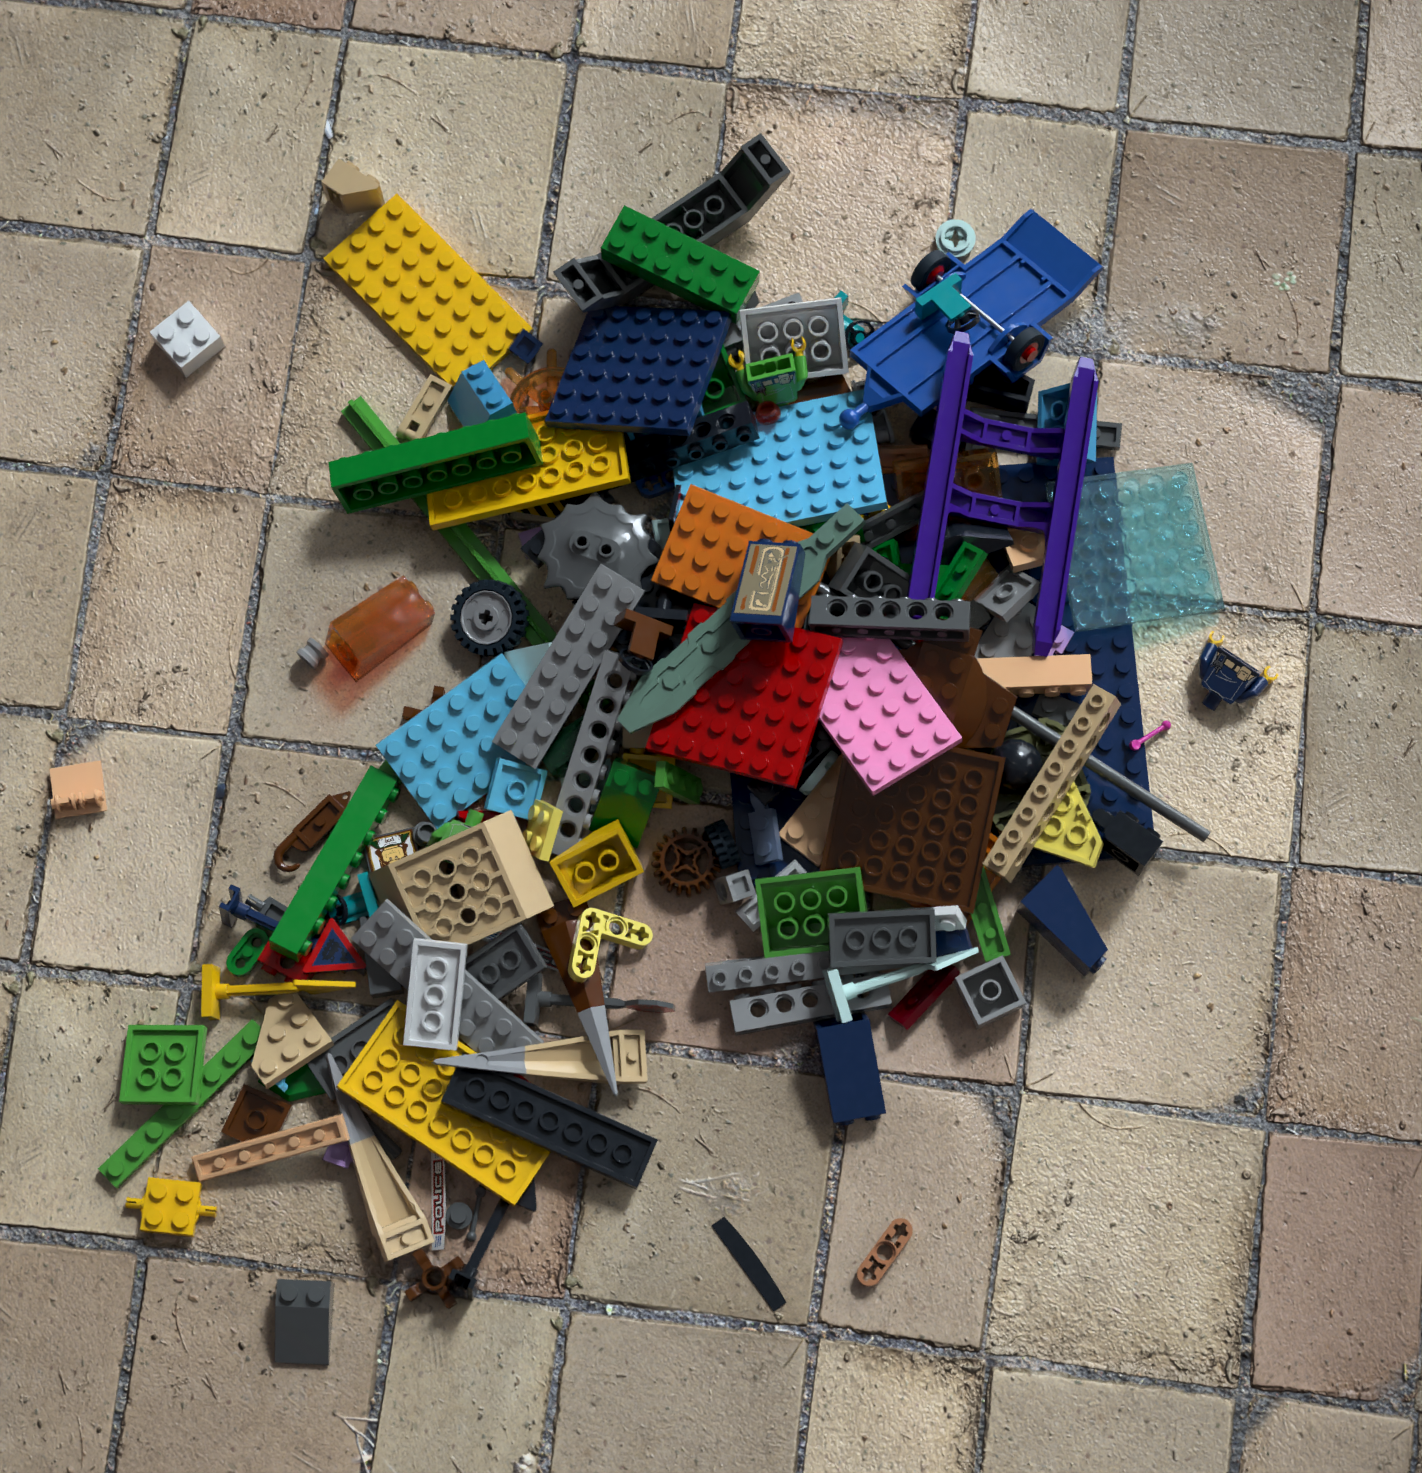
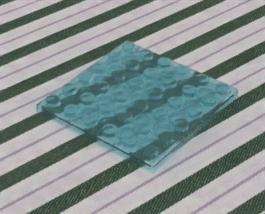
(1141, 549)

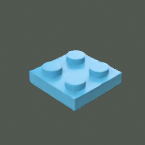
(514, 787)

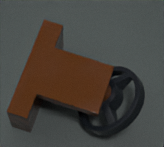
(643, 640)

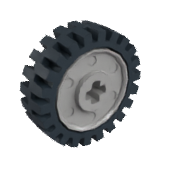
(471, 615)

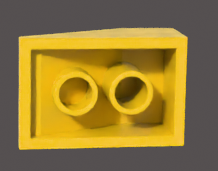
(596, 863)

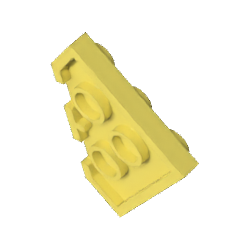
(1072, 832)

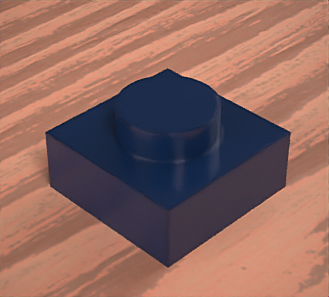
(525, 346)

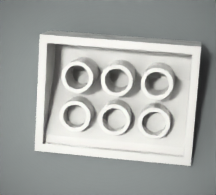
(820, 322)

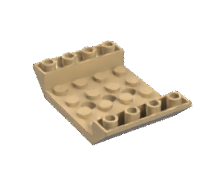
(489, 864)

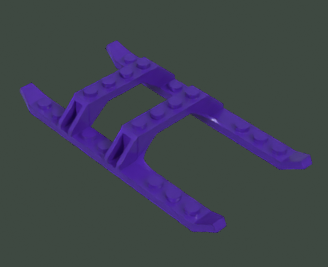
(1053, 518)

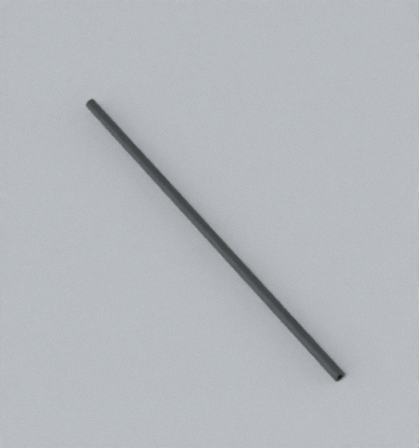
(1092, 763)

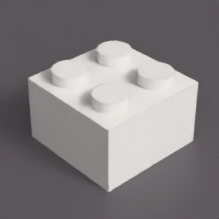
(187, 339)

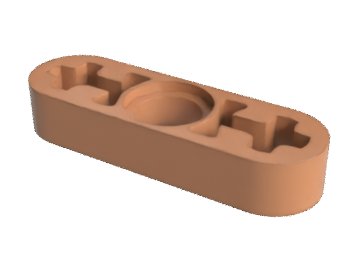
(878, 1273)

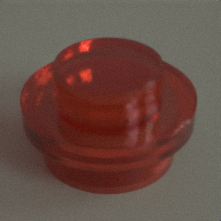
(767, 413)

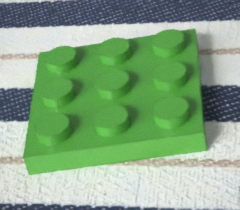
(163, 1064)

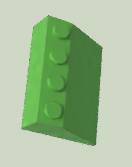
(797, 906)

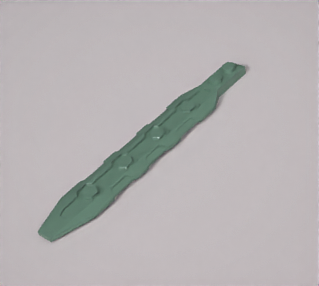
(715, 642)

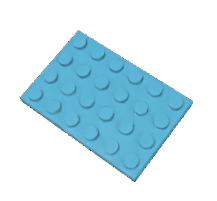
(448, 747)

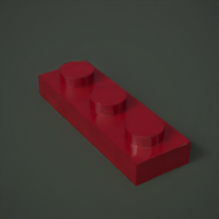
(922, 996)

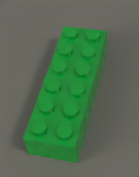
(679, 263)

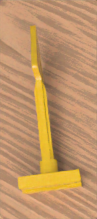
(213, 991)

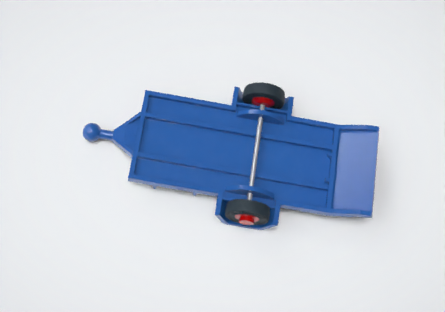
(1012, 286)

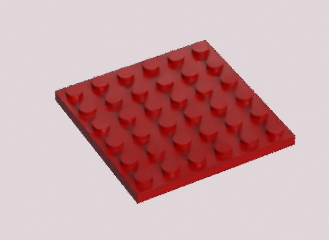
(755, 711)

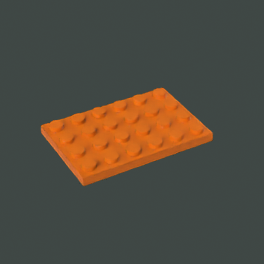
(710, 547)

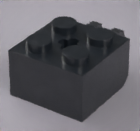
(1127, 839)

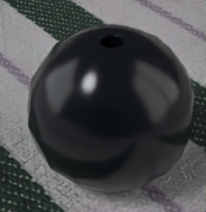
(1020, 765)

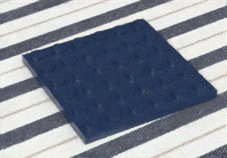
(639, 370)

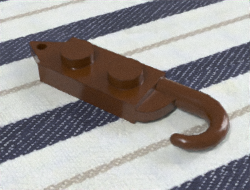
(312, 828)

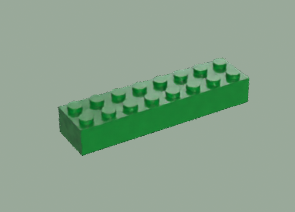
(435, 463)

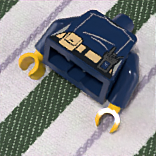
(1229, 676)

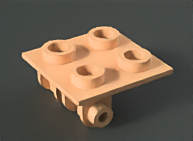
(78, 789)

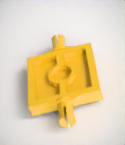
(171, 1207)

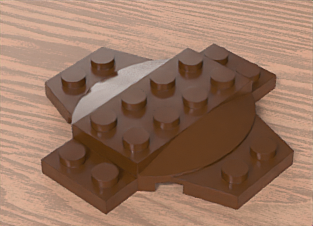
(966, 695)

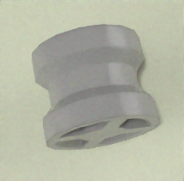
(312, 653)

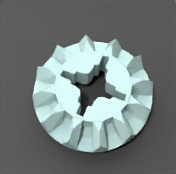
(963, 231)

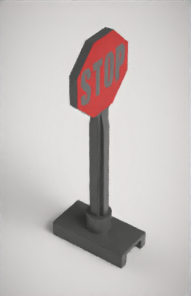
(537, 998)

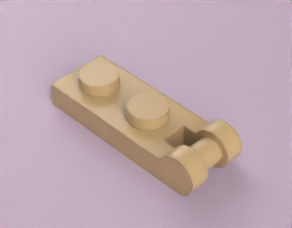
(425, 408)

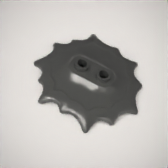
(601, 527)

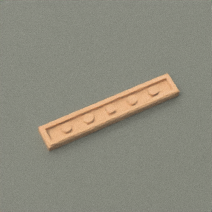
(270, 1147)

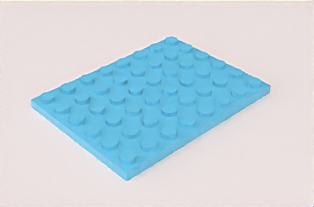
(799, 466)

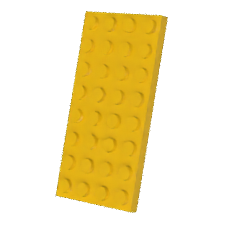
(426, 291)
(572, 466)
(407, 1092)

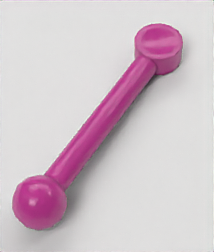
(1135, 744)

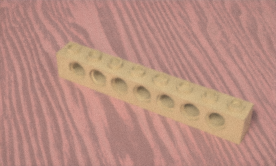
(1052, 783)

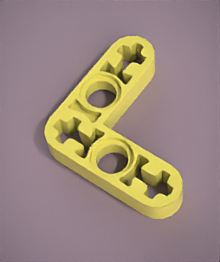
(599, 931)

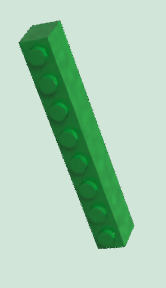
(334, 864)

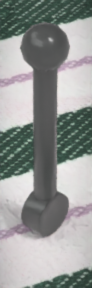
(471, 1236)

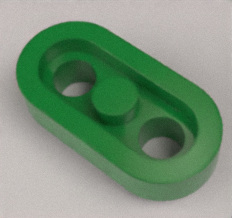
(245, 951)

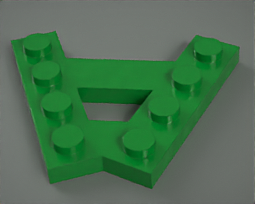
(952, 578)

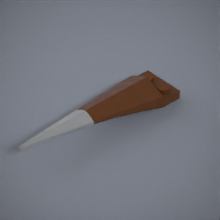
(558, 931)

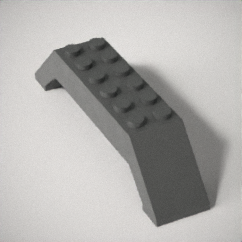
(703, 214)

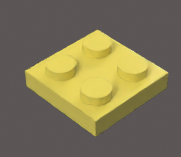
(542, 829)

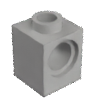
(734, 887)

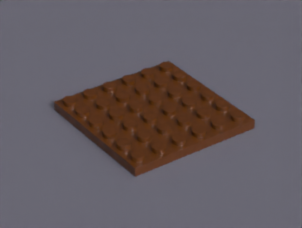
(922, 833)

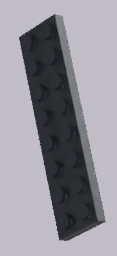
(551, 1123)

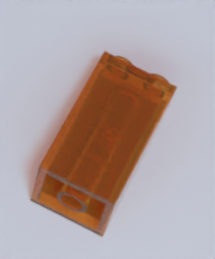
(378, 627)

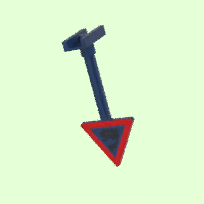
(330, 952)

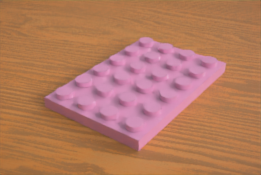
(883, 714)

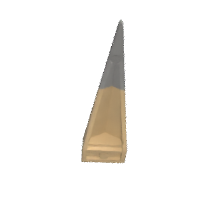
(565, 1059)
(390, 1207)

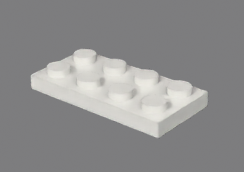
(435, 994)

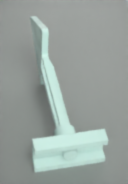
(841, 993)

